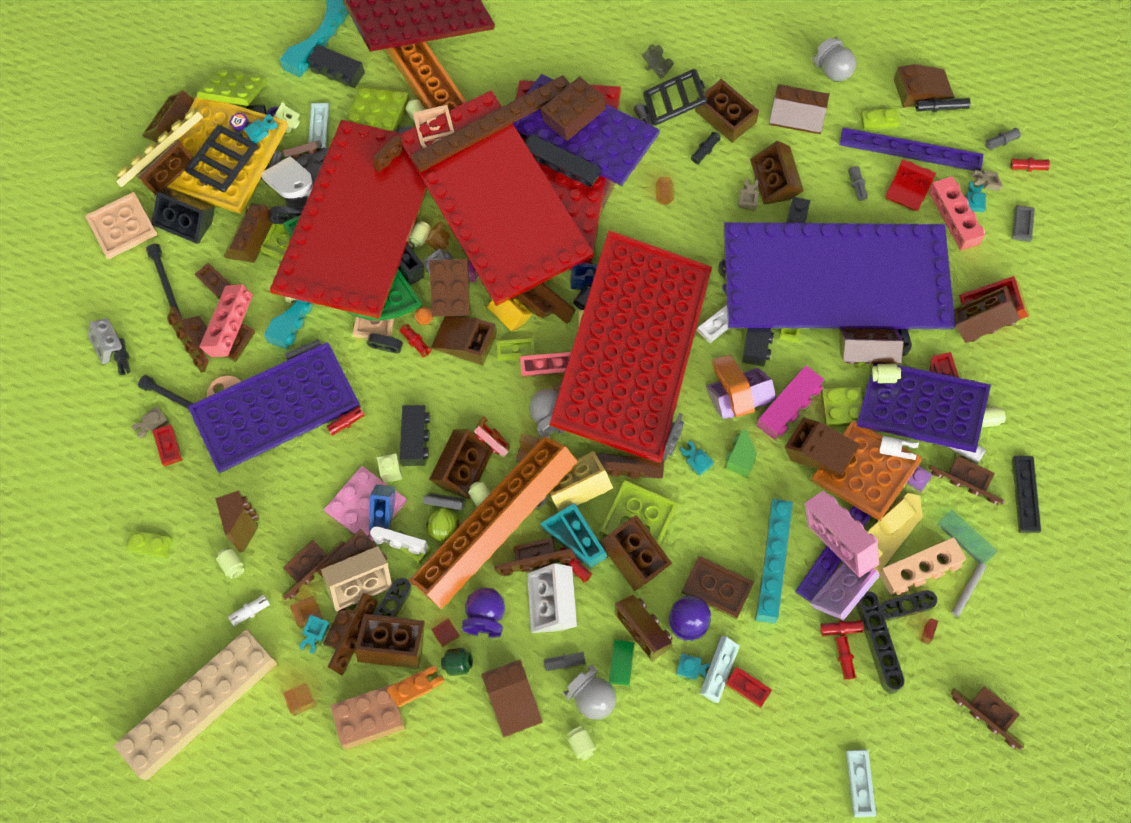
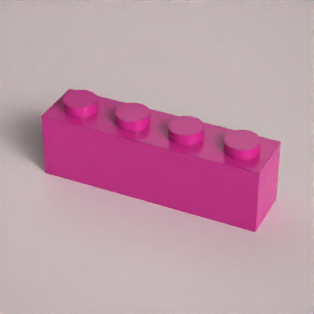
(790, 402)

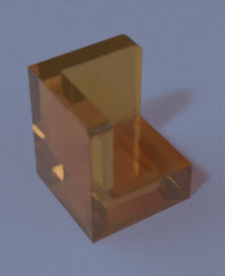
(438, 237)
(526, 445)
(303, 609)
(299, 699)

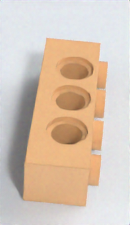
(948, 550)

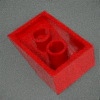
(1013, 287)

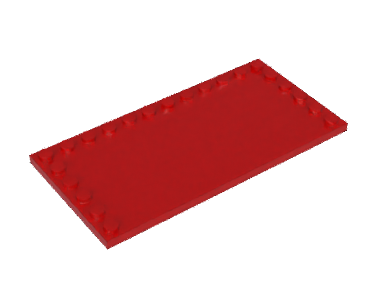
(500, 205)
(352, 225)
(632, 347)

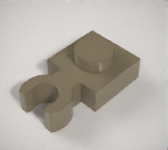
(989, 179)
(748, 196)
(151, 421)

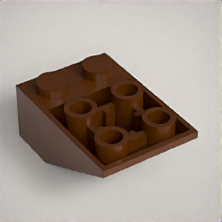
(465, 338)
(820, 447)

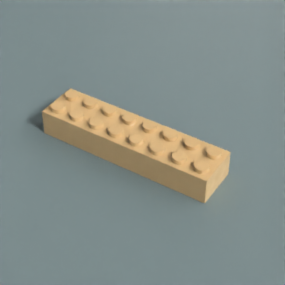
(195, 705)

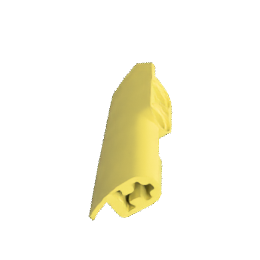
(896, 527)

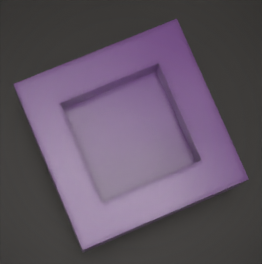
(919, 479)

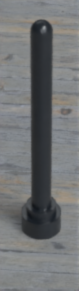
(154, 252)
(148, 384)

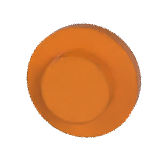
(423, 315)

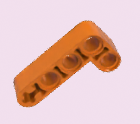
(734, 384)

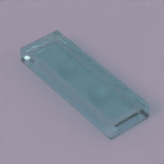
(967, 537)

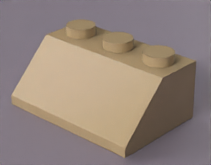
(357, 575)

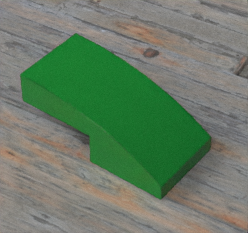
(621, 662)

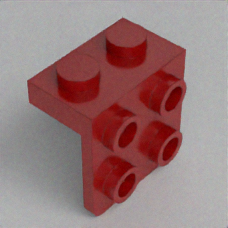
(910, 185)

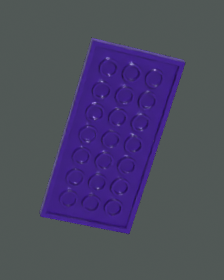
(609, 141)
(273, 407)

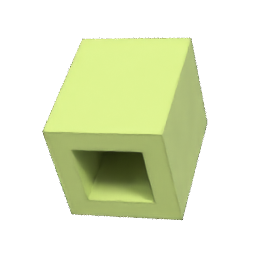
(389, 468)

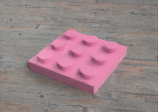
(352, 503)

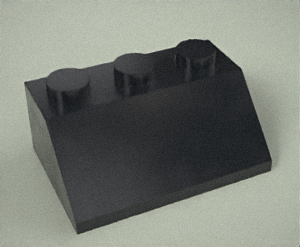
(182, 215)

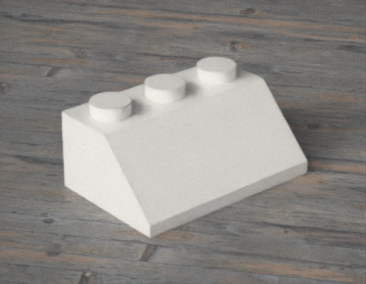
(551, 599)

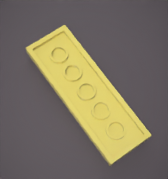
(153, 150)

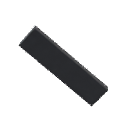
(1026, 494)

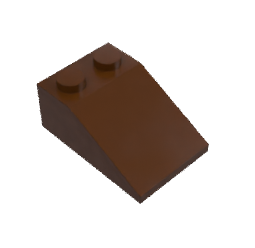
(921, 83)
(511, 698)

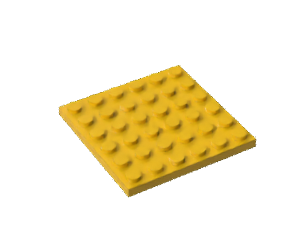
(241, 189)

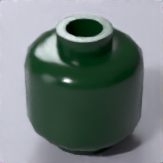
(457, 661)

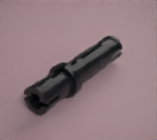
(944, 104)

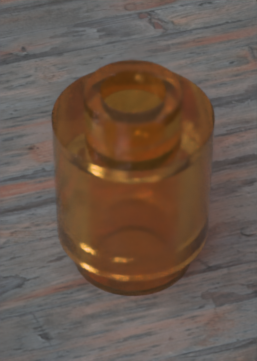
(664, 190)

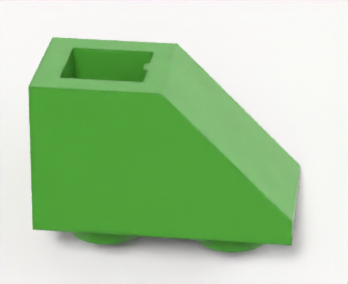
(743, 455)

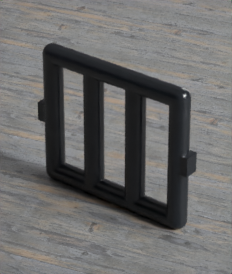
(662, 88)
(210, 142)

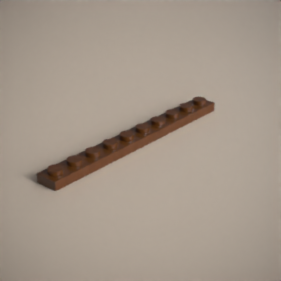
(488, 124)

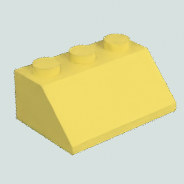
(582, 483)

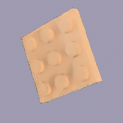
(121, 225)

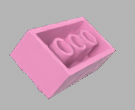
(842, 533)

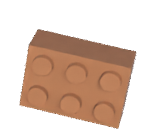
(366, 718)

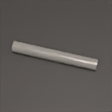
(968, 590)

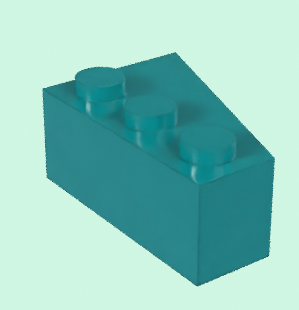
(574, 533)

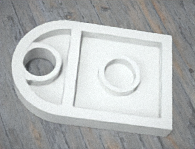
(287, 177)

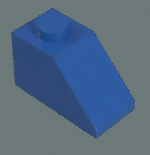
(381, 506)

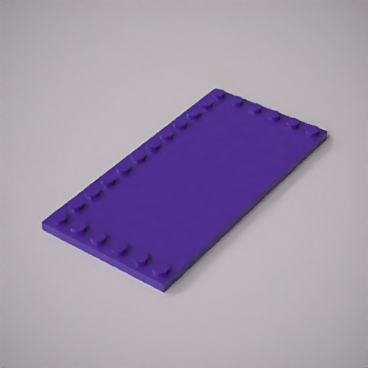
(837, 276)

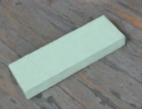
(319, 124)
(719, 669)
(860, 783)

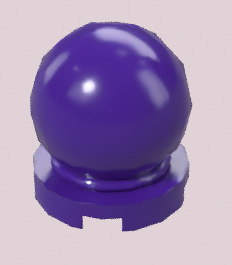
(484, 611)
(689, 618)

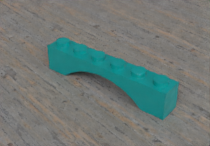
(296, 57)
(283, 328)
(774, 561)

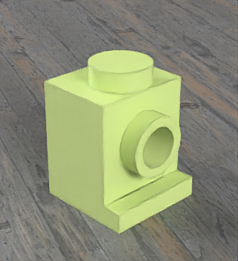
(288, 115)

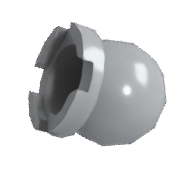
(835, 60)
(541, 410)
(593, 695)

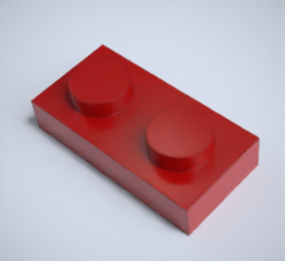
(167, 445)
(748, 687)

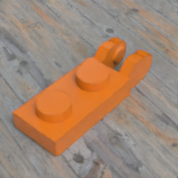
(414, 687)

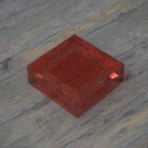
(929, 631)
(445, 632)

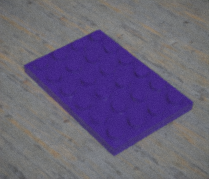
(927, 408)

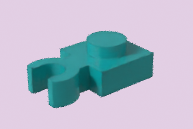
(258, 130)
(975, 199)
(698, 460)
(314, 630)
(691, 667)

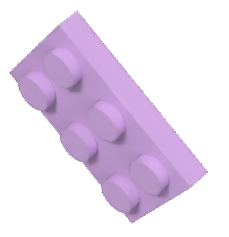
(843, 591)

